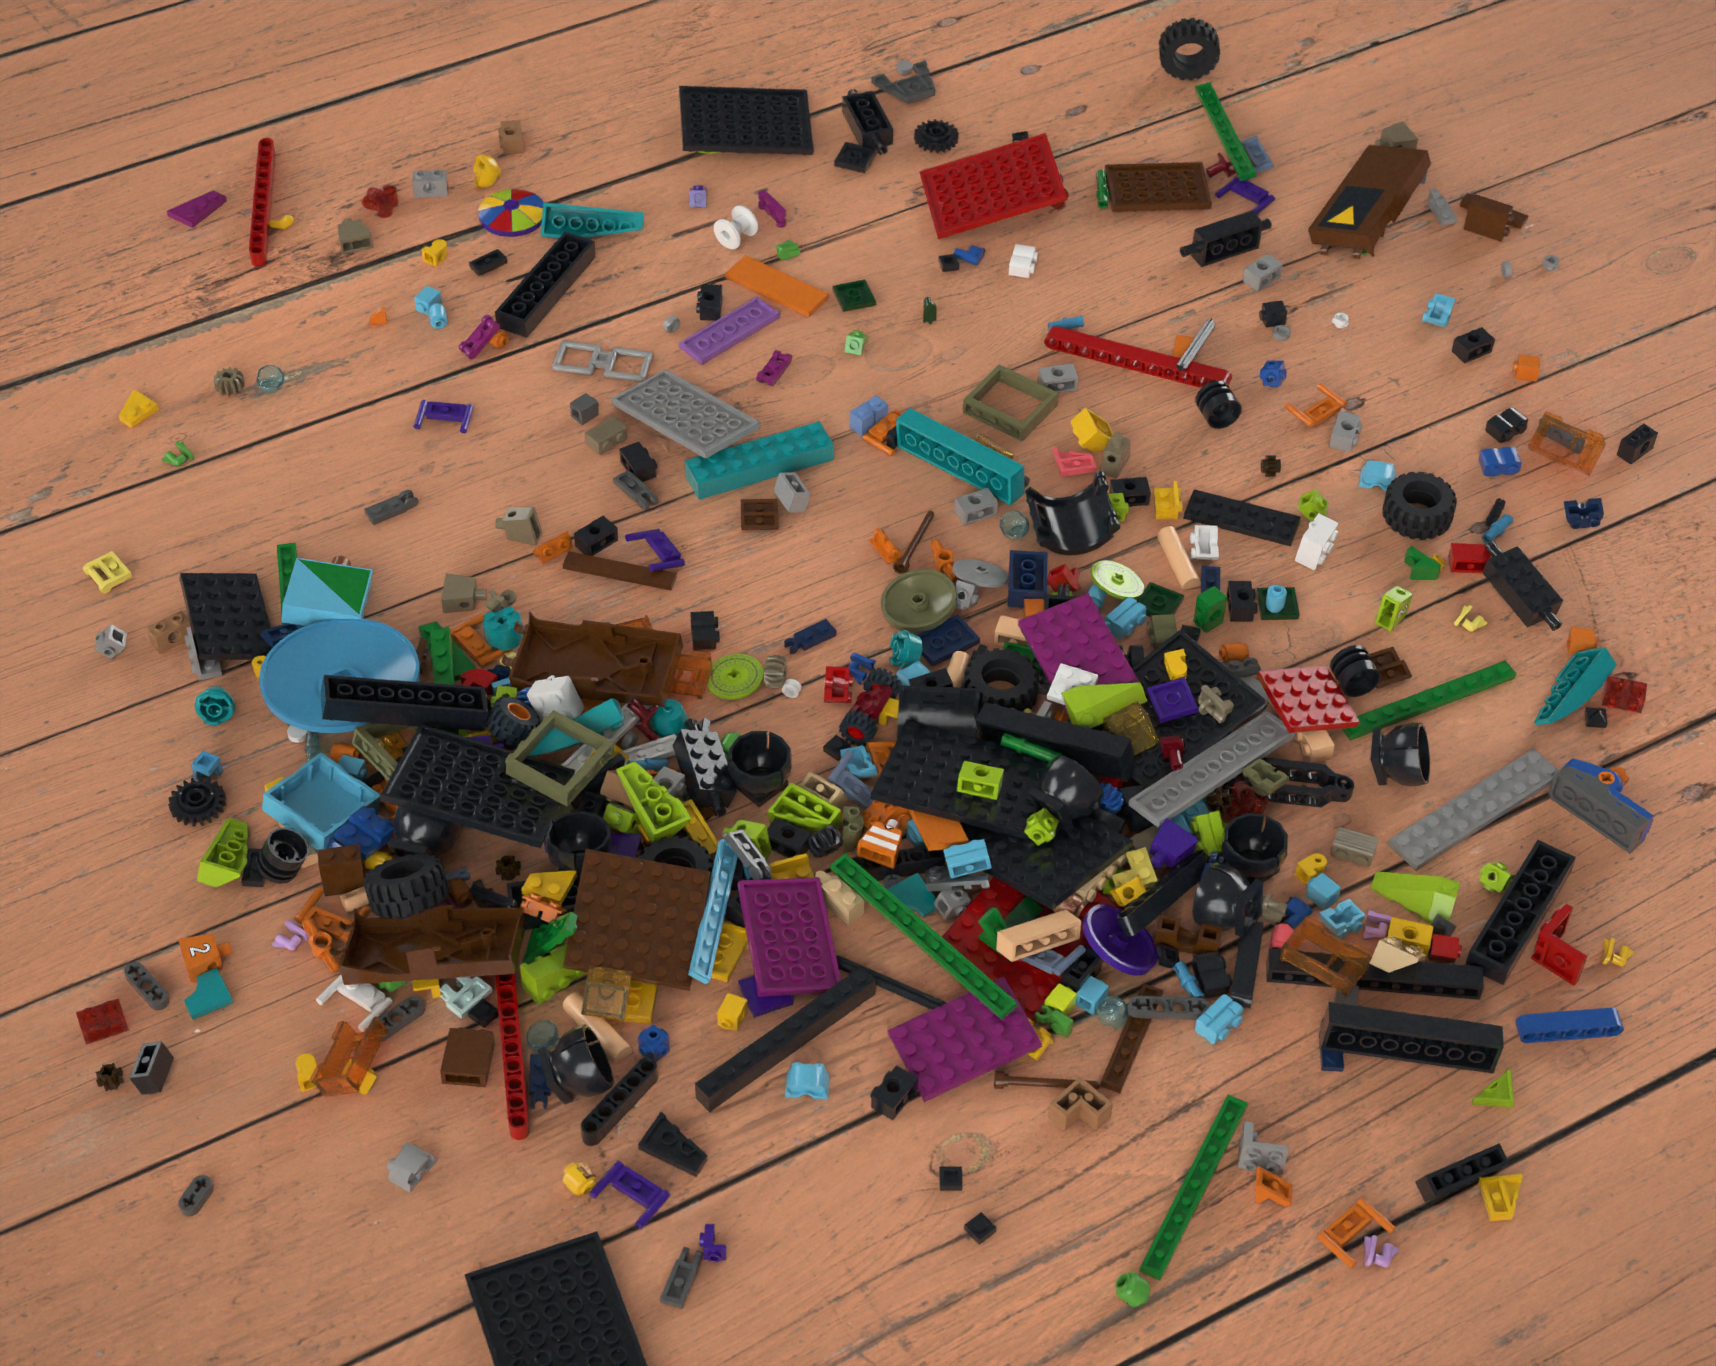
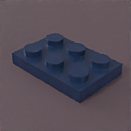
(946, 639)

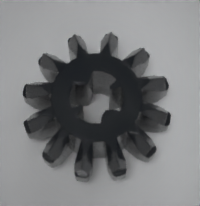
(825, 841)

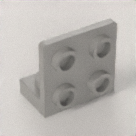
(204, 668)
(1256, 1154)

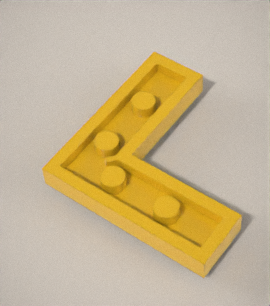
(696, 829)

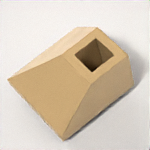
(1393, 955)

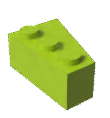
(804, 810)
(547, 975)

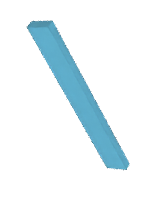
(714, 913)

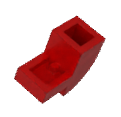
(1064, 575)
(479, 678)

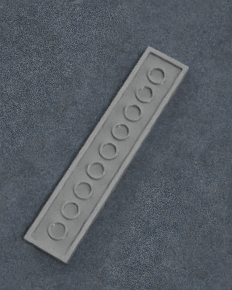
(1211, 769)
(1473, 809)

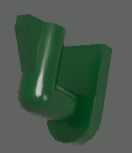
(929, 311)

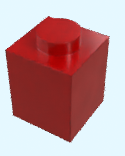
(1444, 948)

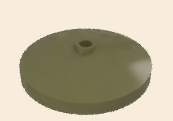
(918, 600)

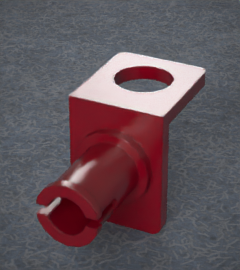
(1222, 165)
(643, 715)
(1173, 749)

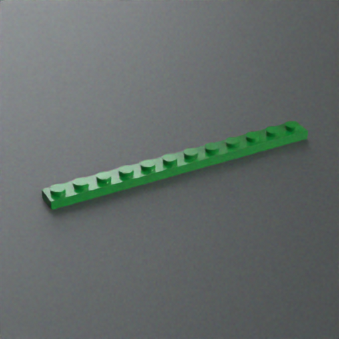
(924, 936)

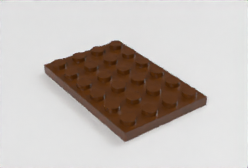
(1157, 186)

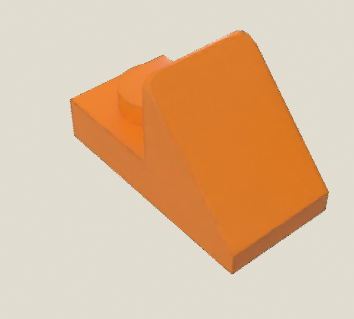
(1272, 1187)

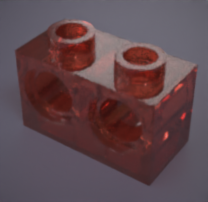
(1624, 694)
(102, 1021)

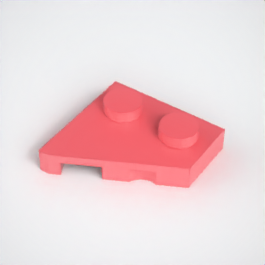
(1073, 462)

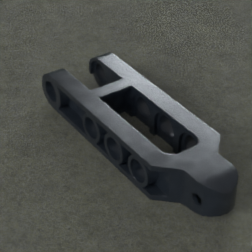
(1331, 784)

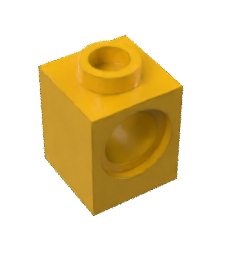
(732, 1012)

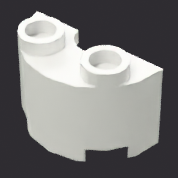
(1204, 542)

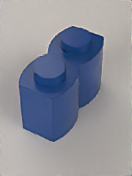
(1500, 461)

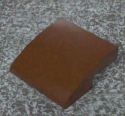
(759, 514)
(1390, 667)

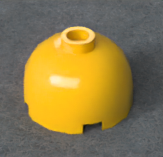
(486, 171)

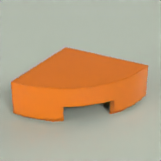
(378, 317)

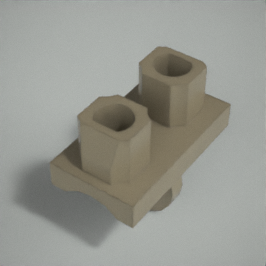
(497, 602)
(1212, 704)
(1273, 909)

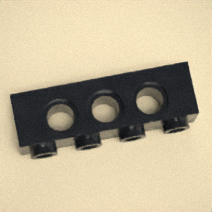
(1462, 1172)

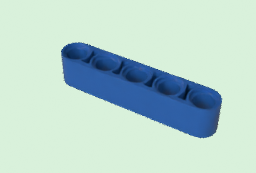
(1569, 1025)

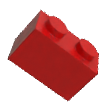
(1467, 558)

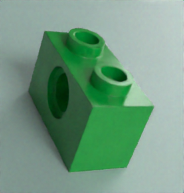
(1210, 609)

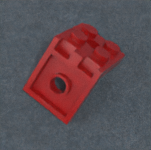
(1551, 948)

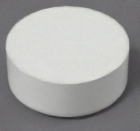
(296, 735)

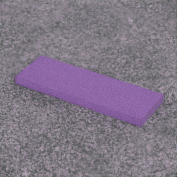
(729, 330)

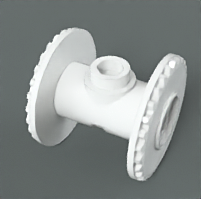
(742, 222)

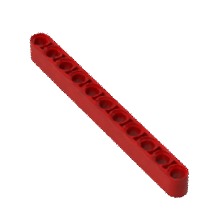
(262, 202)
(1132, 358)
(510, 1042)

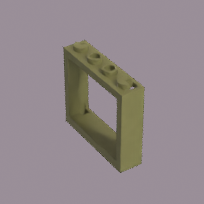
(1003, 421)
(365, 742)
(585, 774)

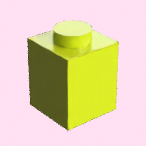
(1062, 999)

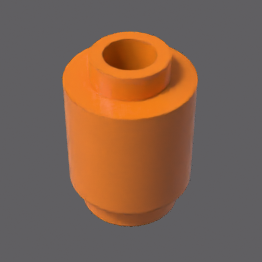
(499, 340)
(1233, 651)
(341, 748)

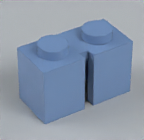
(868, 415)

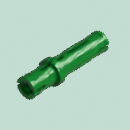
(1102, 193)
(1026, 747)

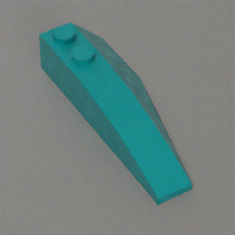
(587, 221)
(1576, 684)
(599, 719)

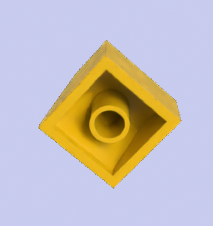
(1091, 430)

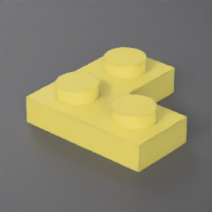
(1140, 866)

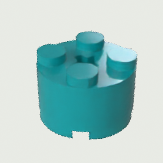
(499, 629)

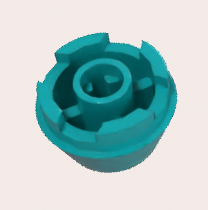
(905, 648)
(214, 705)
(668, 719)

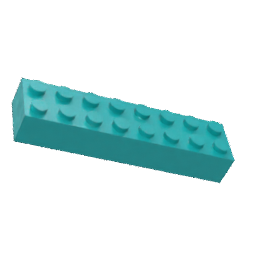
(960, 456)
(759, 460)

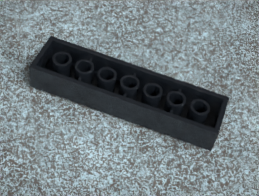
(545, 284)
(403, 703)
(1520, 911)
(1411, 1037)

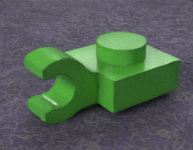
(1058, 1021)

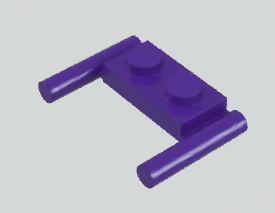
(1249, 191)
(445, 412)
(663, 548)
(635, 1187)

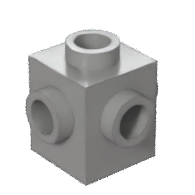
(970, 591)
(110, 641)
(952, 902)

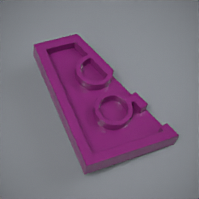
(197, 209)

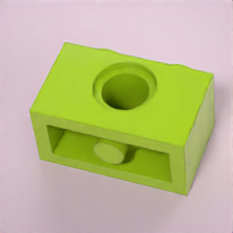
(980, 780)

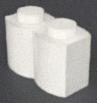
(1023, 261)

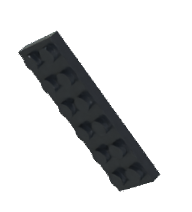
(1242, 517)

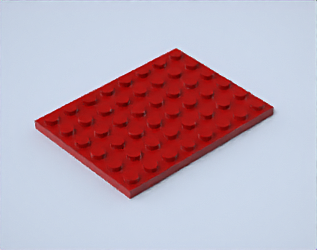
(992, 185)
(1026, 981)

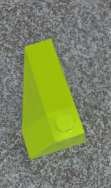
(1092, 703)
(656, 808)
(226, 855)
(1418, 893)

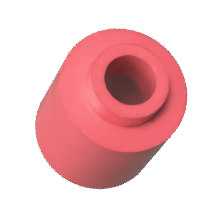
(1280, 935)

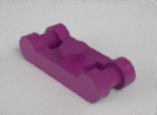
(772, 208)
(479, 337)
(774, 369)

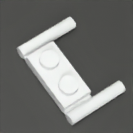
(362, 994)

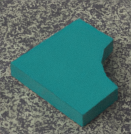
(914, 895)
(209, 995)

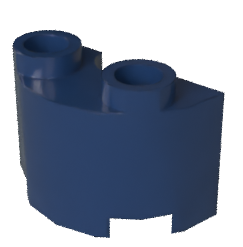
(1584, 514)

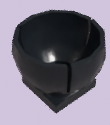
(1401, 755)
(757, 769)
(1067, 792)
(422, 834)
(572, 835)
(1253, 851)
(1227, 899)
(577, 1066)

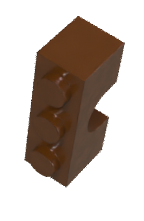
(1172, 934)

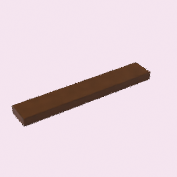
(619, 570)
(1128, 1046)

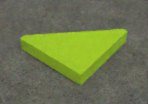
(1497, 1093)

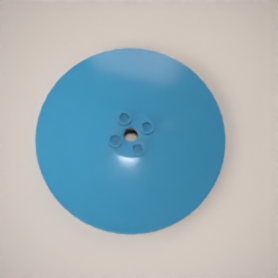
(336, 647)

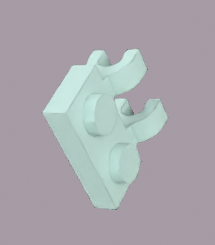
(464, 1000)

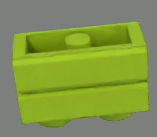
(1209, 831)

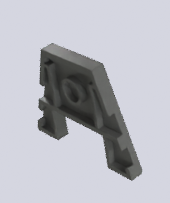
(911, 88)
(939, 879)

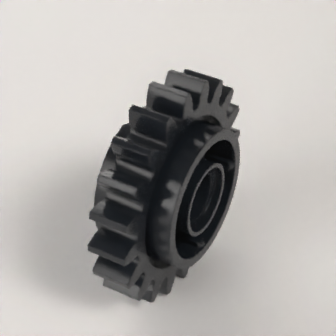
(936, 136)
(197, 801)

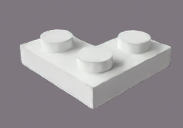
(1067, 678)

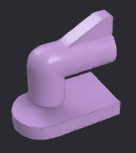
(1382, 931)
(284, 942)
(1384, 1259)

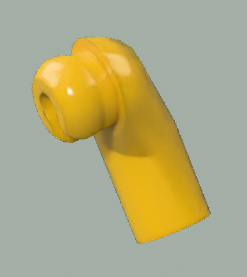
(283, 223)

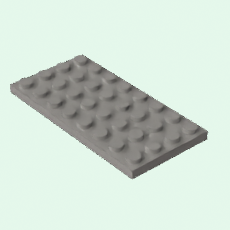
(685, 413)

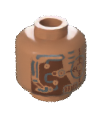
(1072, 904)

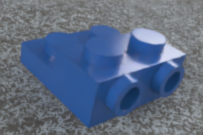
(367, 830)

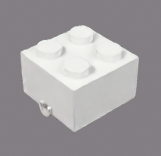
(1317, 542)
(555, 695)

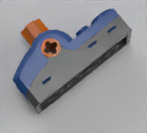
(1597, 800)

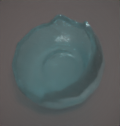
(270, 379)
(1014, 525)
(1112, 1012)
(542, 1035)

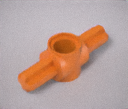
(943, 560)
(321, 937)

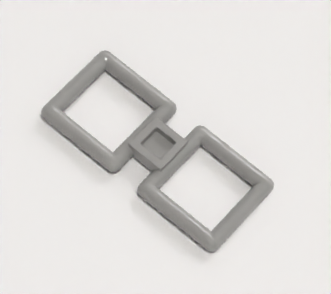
(602, 360)

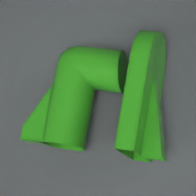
(787, 250)
(177, 461)

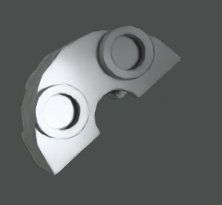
(409, 1166)

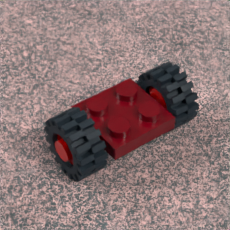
(858, 722)

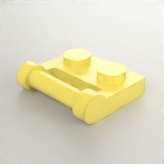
(113, 569)

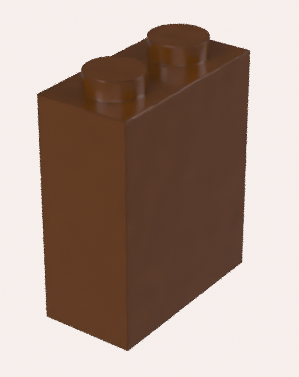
(1488, 218)
(341, 869)
(467, 1057)

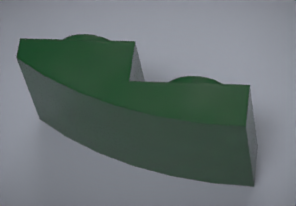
(1024, 912)

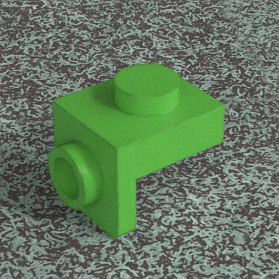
(855, 342)

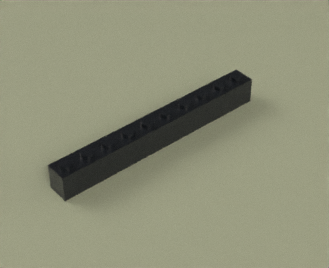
(1417, 978)
(785, 1039)

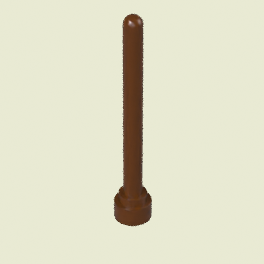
(902, 564)
(1003, 1080)

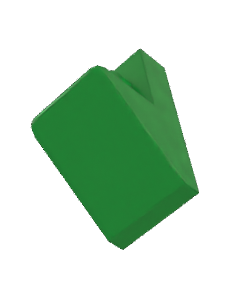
(1422, 566)
(991, 924)

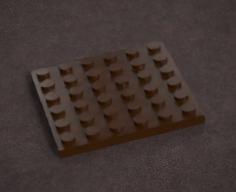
(637, 918)

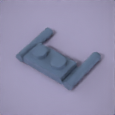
(1257, 154)
(850, 785)
(1053, 962)

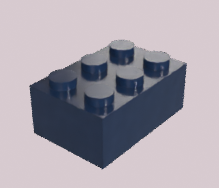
(1026, 577)

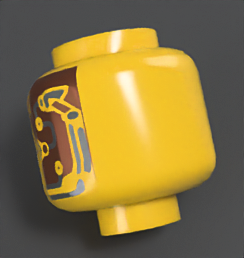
(579, 1178)

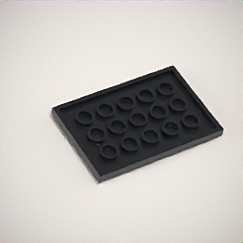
(226, 615)

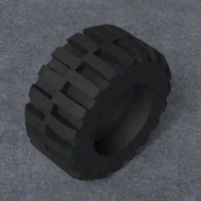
(1185, 33)
(1416, 521)
(1008, 667)
(679, 852)
(406, 885)

